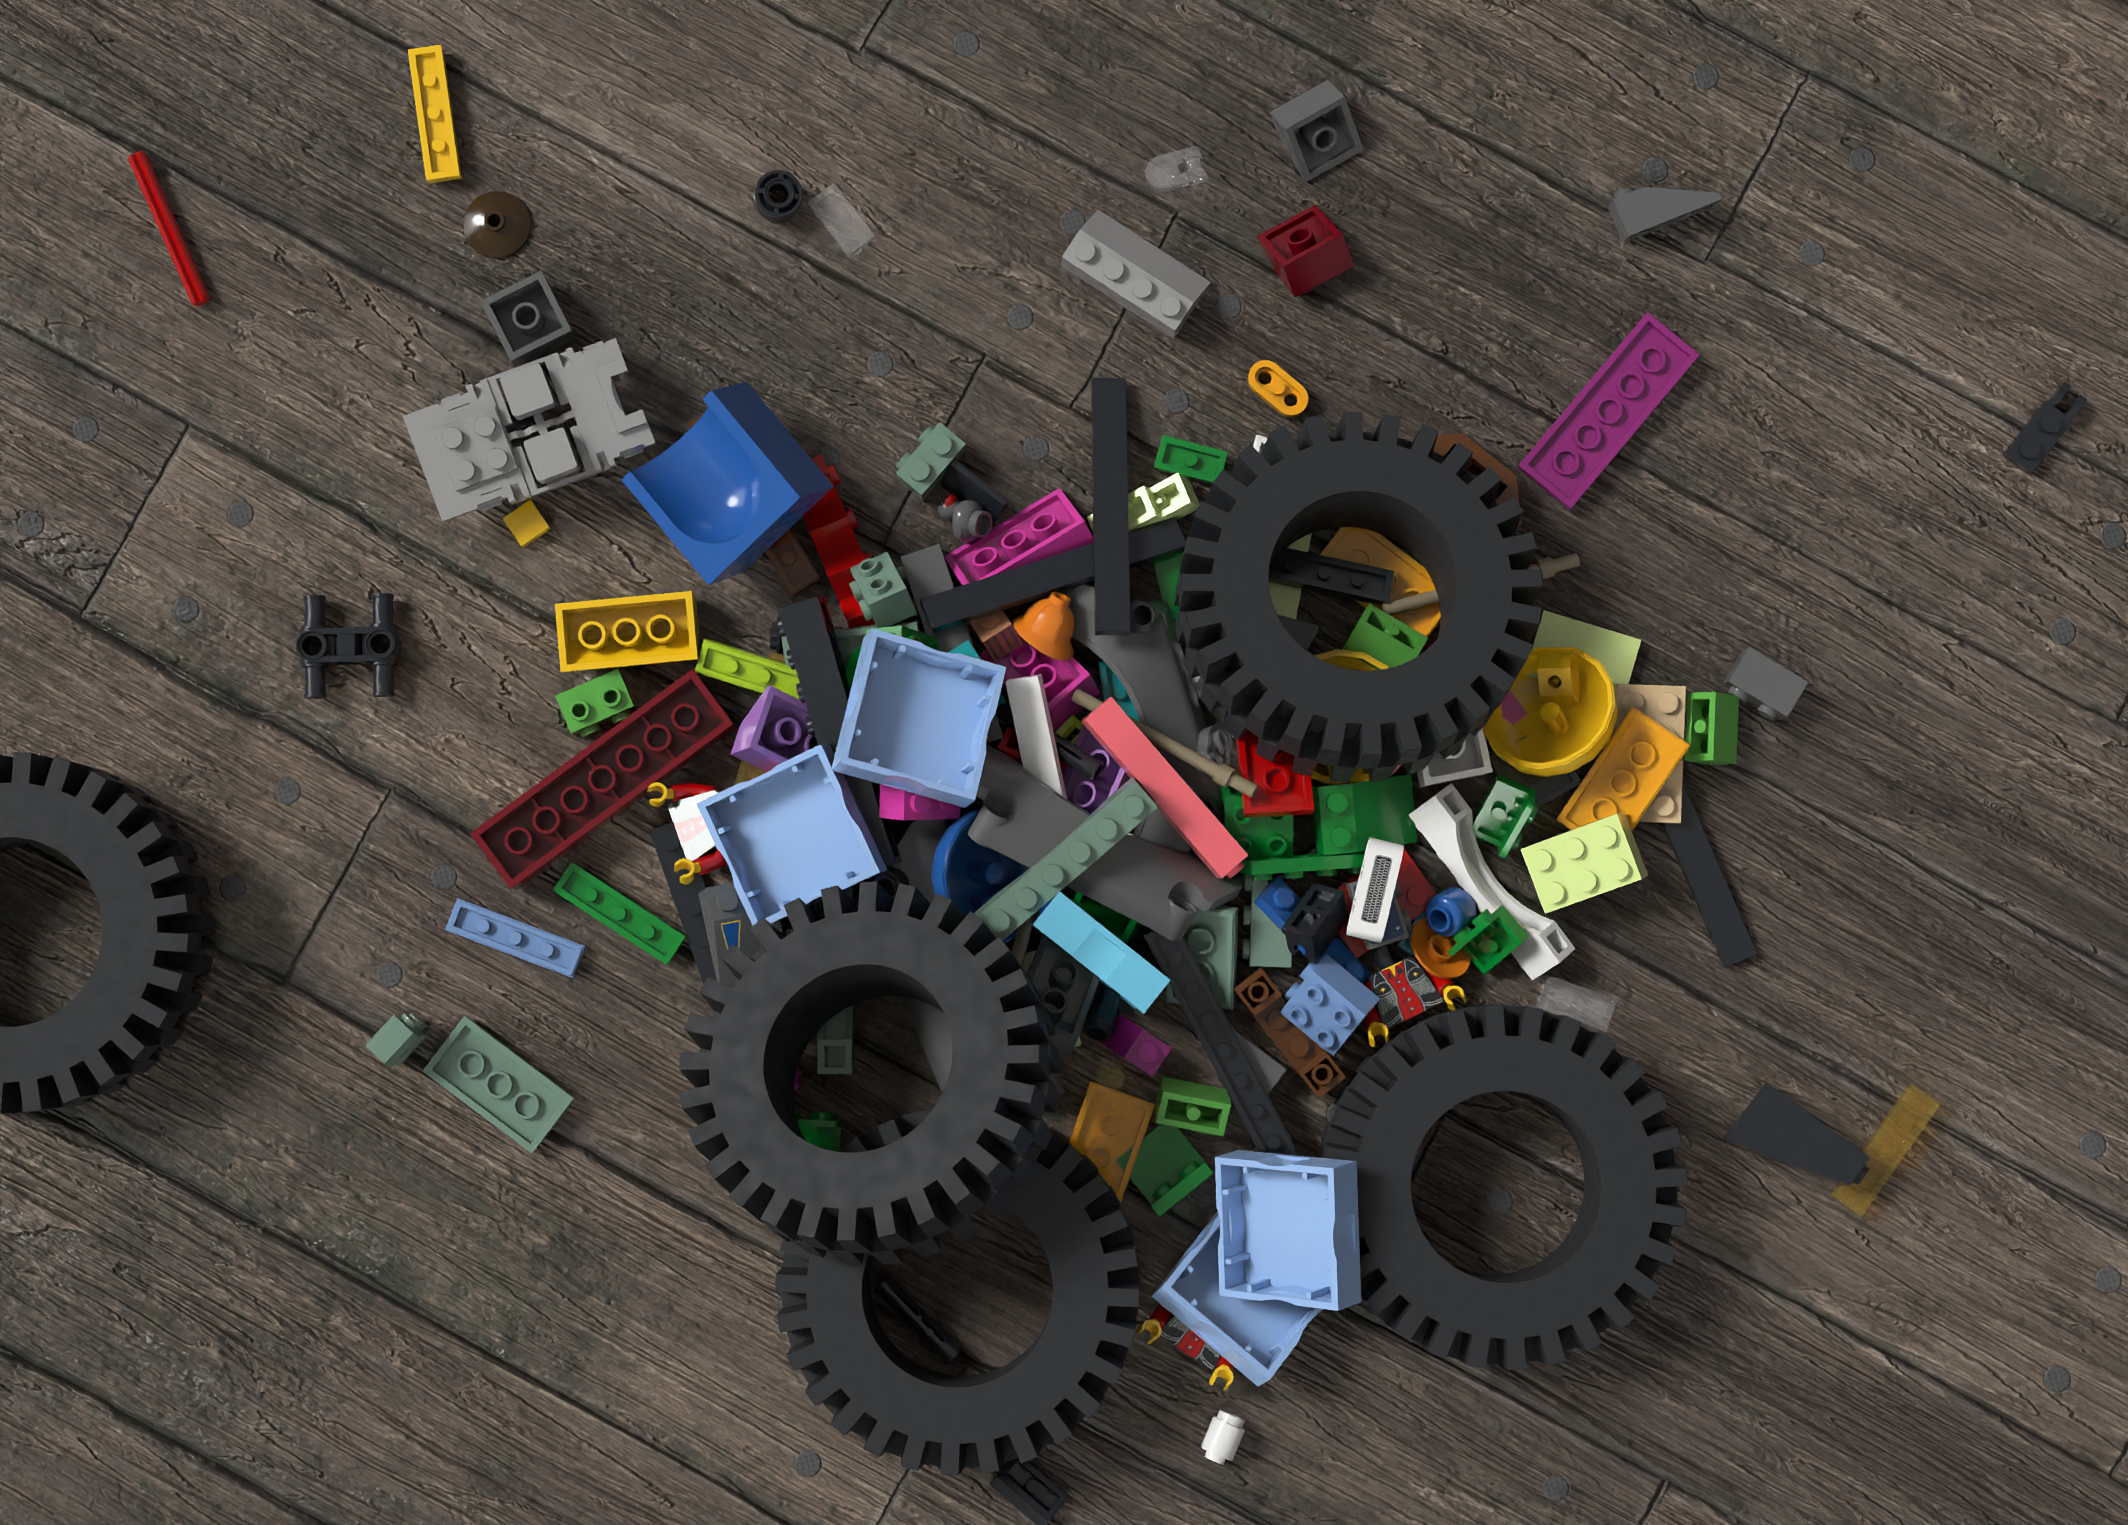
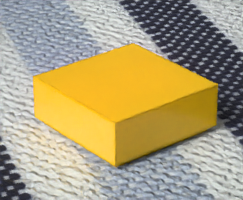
(526, 523)

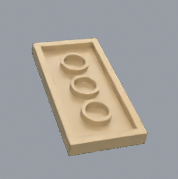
(1667, 707)

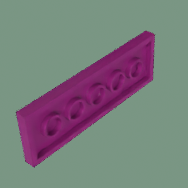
(1608, 411)

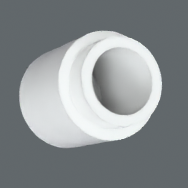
(1223, 1437)

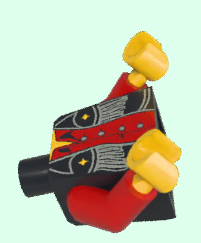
(690, 826)
(1403, 992)
(1167, 1326)

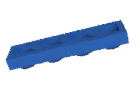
(1280, 901)

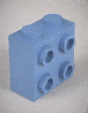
(1328, 1004)

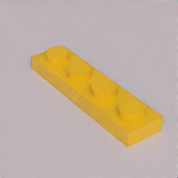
(434, 114)

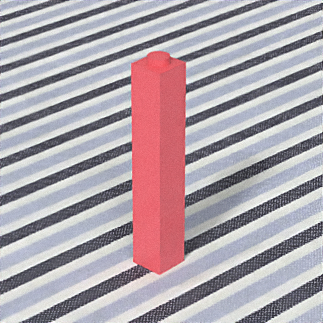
(1166, 788)

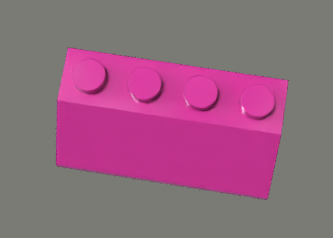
(1028, 536)

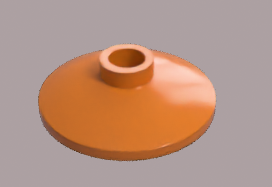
(1432, 952)

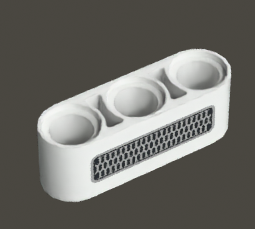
(1375, 890)

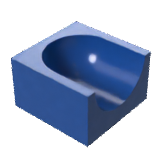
(729, 484)

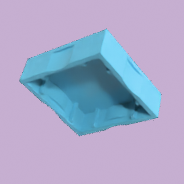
(1101, 952)

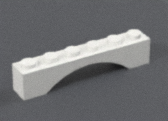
(1449, 829)

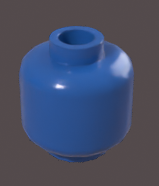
(1450, 911)

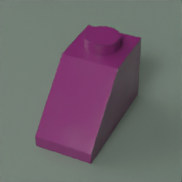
(1137, 1046)

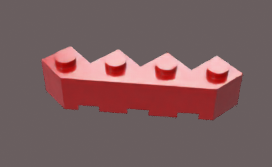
(837, 544)

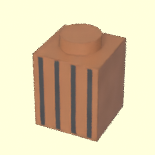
(997, 634)

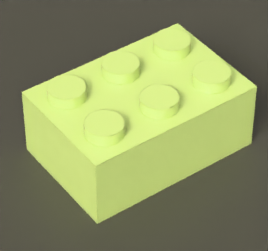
(1584, 862)

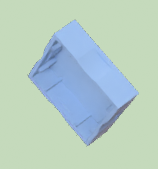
(918, 718)
(791, 835)
(1288, 1229)
(1243, 1331)

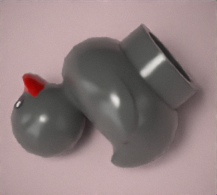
(967, 518)

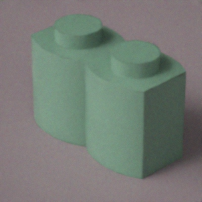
(397, 1038)

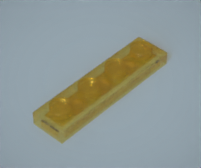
(1888, 1147)

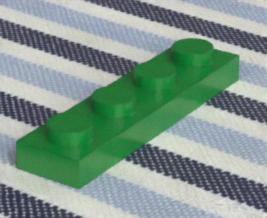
(1295, 867)
(619, 913)

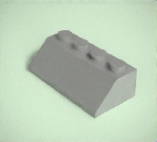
(1134, 273)

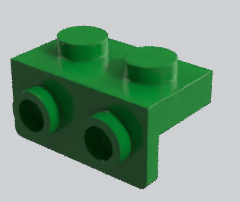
(1505, 813)
(1491, 939)

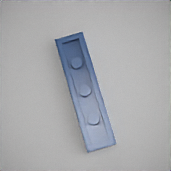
(515, 938)

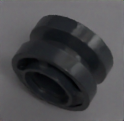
(781, 181)

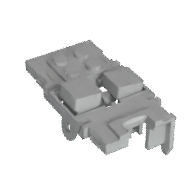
(471, 453)

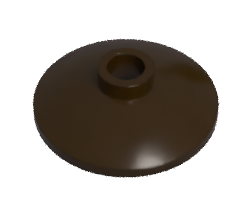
(508, 235)

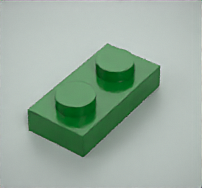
(1189, 459)

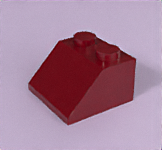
(1306, 251)

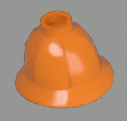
(1048, 626)

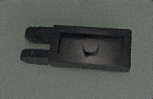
(2042, 431)

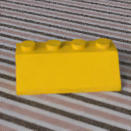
(627, 631)

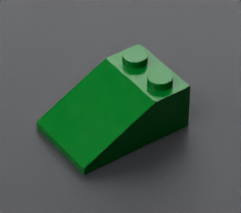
(1355, 811)

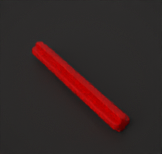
(169, 228)

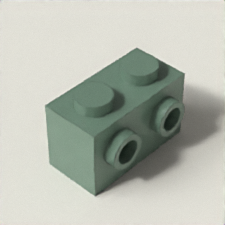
(930, 461)
(881, 591)

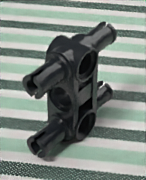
(348, 646)

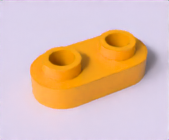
(1280, 386)

